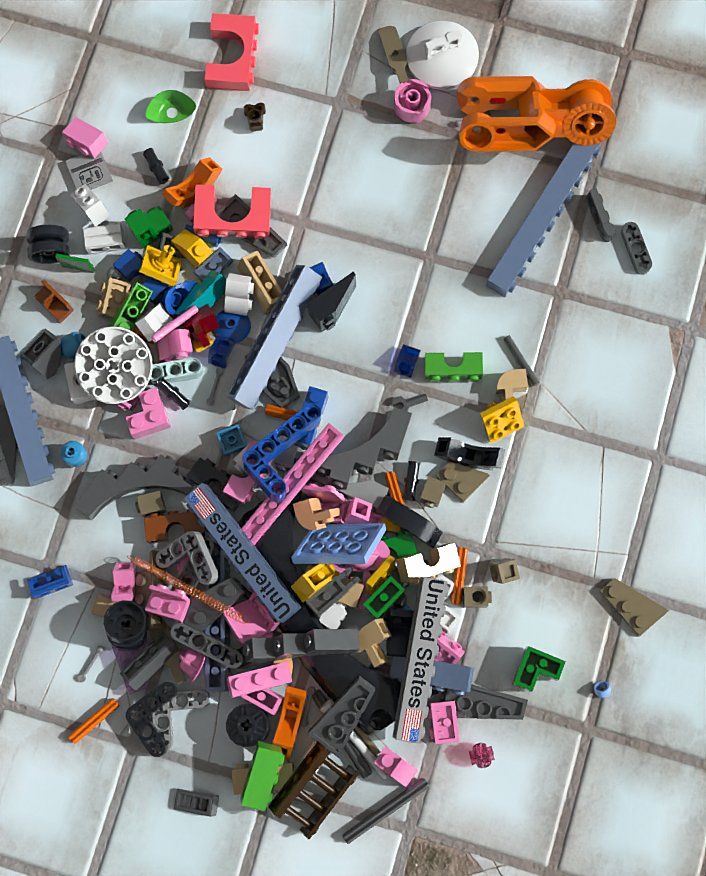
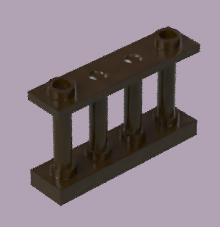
(294, 788)

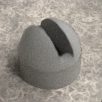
(114, 273)

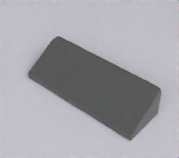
(149, 661)

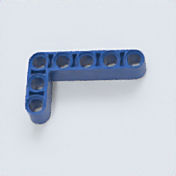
(278, 447)

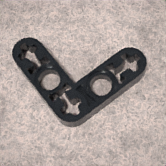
(144, 719)

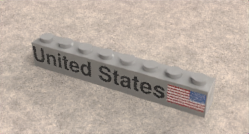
(420, 659)

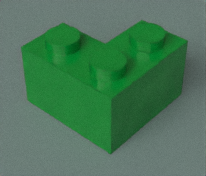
(148, 227)
(535, 663)

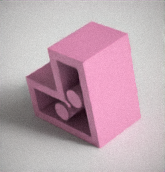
(152, 418)

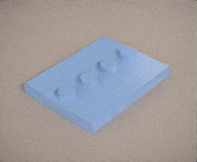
(339, 544)

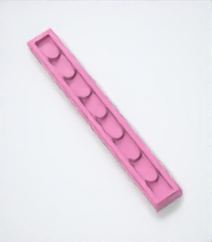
(294, 481)

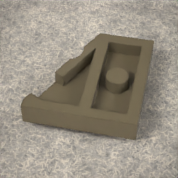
(461, 479)

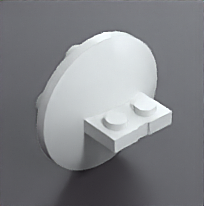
(442, 54)
(113, 365)

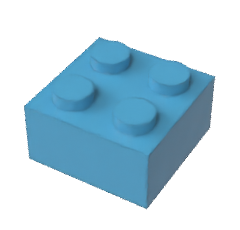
(231, 440)

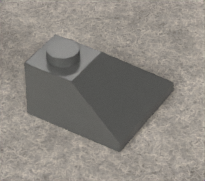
(44, 354)

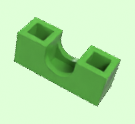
(469, 369)

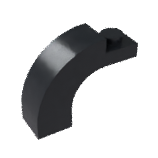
(469, 455)
(409, 520)

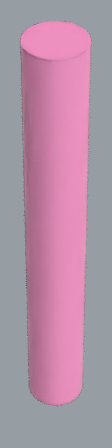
(175, 323)

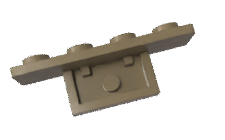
(142, 592)

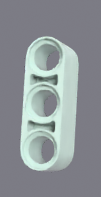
(184, 374)

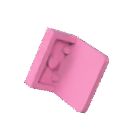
(329, 499)
(258, 620)

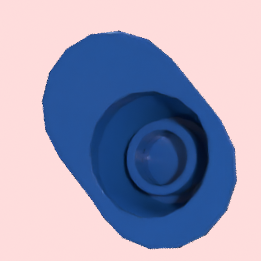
(174, 296)

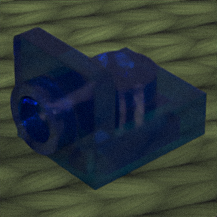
(220, 351)
(407, 360)

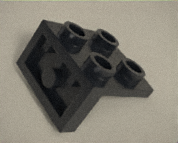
(399, 625)

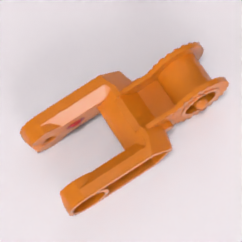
(574, 112)

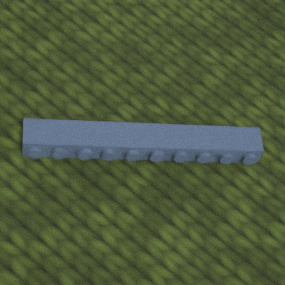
(541, 218)

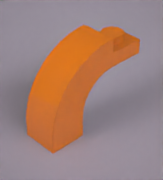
(183, 195)
(290, 720)

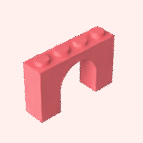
(237, 74)
(254, 224)

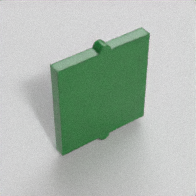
(75, 263)

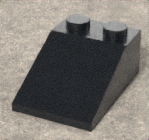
(330, 304)

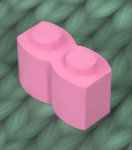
(174, 346)

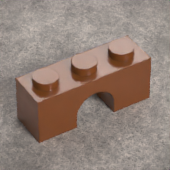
(158, 526)

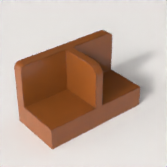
(53, 302)

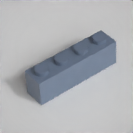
(446, 675)

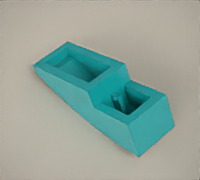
(207, 293)

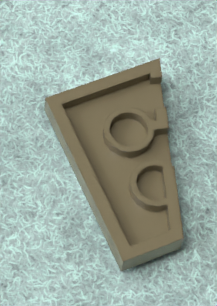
(632, 606)

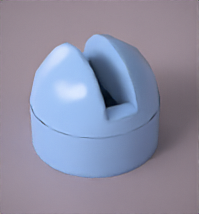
(602, 685)

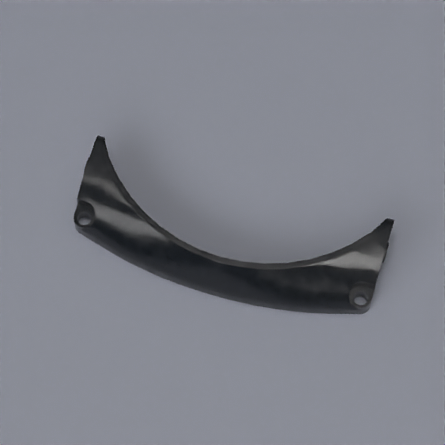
(330, 671)

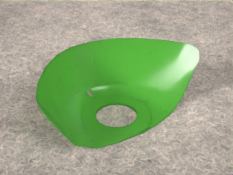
(160, 104)

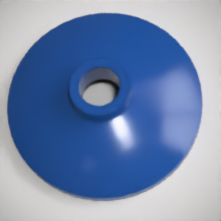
(237, 332)

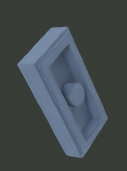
(217, 262)

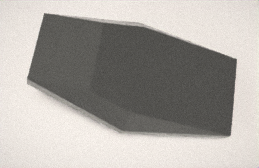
(281, 384)

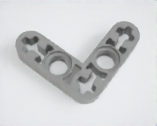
(190, 549)
(171, 706)

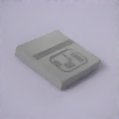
(89, 171)

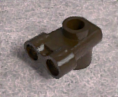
(255, 116)

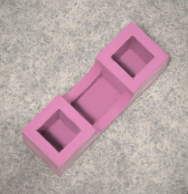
(241, 488)
(258, 680)

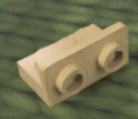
(113, 295)

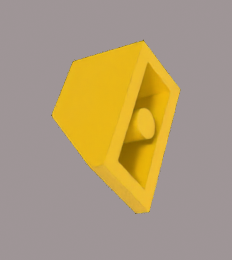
(192, 247)
(314, 580)

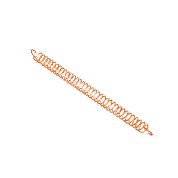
(233, 615)

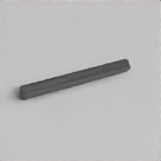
(350, 748)
(385, 811)

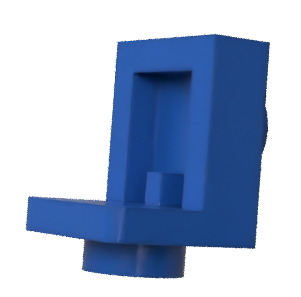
(325, 282)

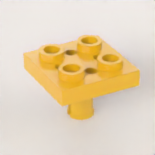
(161, 264)
(501, 419)

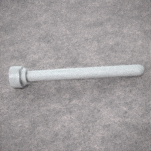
(359, 744)

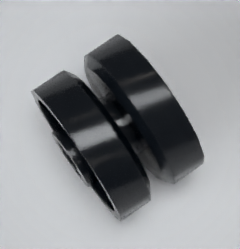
(47, 241)

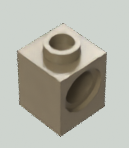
(432, 492)
(150, 504)
(504, 570)
(468, 601)

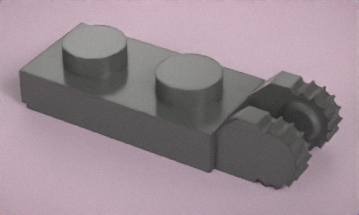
(600, 215)
(331, 593)

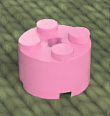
(412, 101)

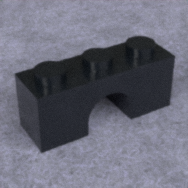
(204, 472)

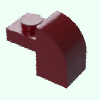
(201, 324)

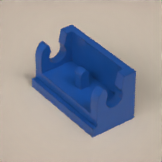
(50, 582)

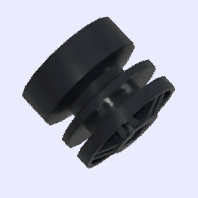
(124, 615)
(257, 717)

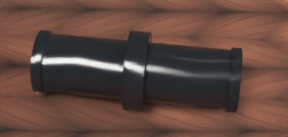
(156, 166)
(172, 393)
(411, 480)

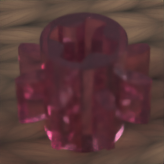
(481, 755)

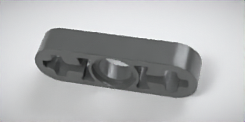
(633, 255)

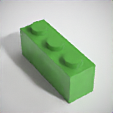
(262, 776)

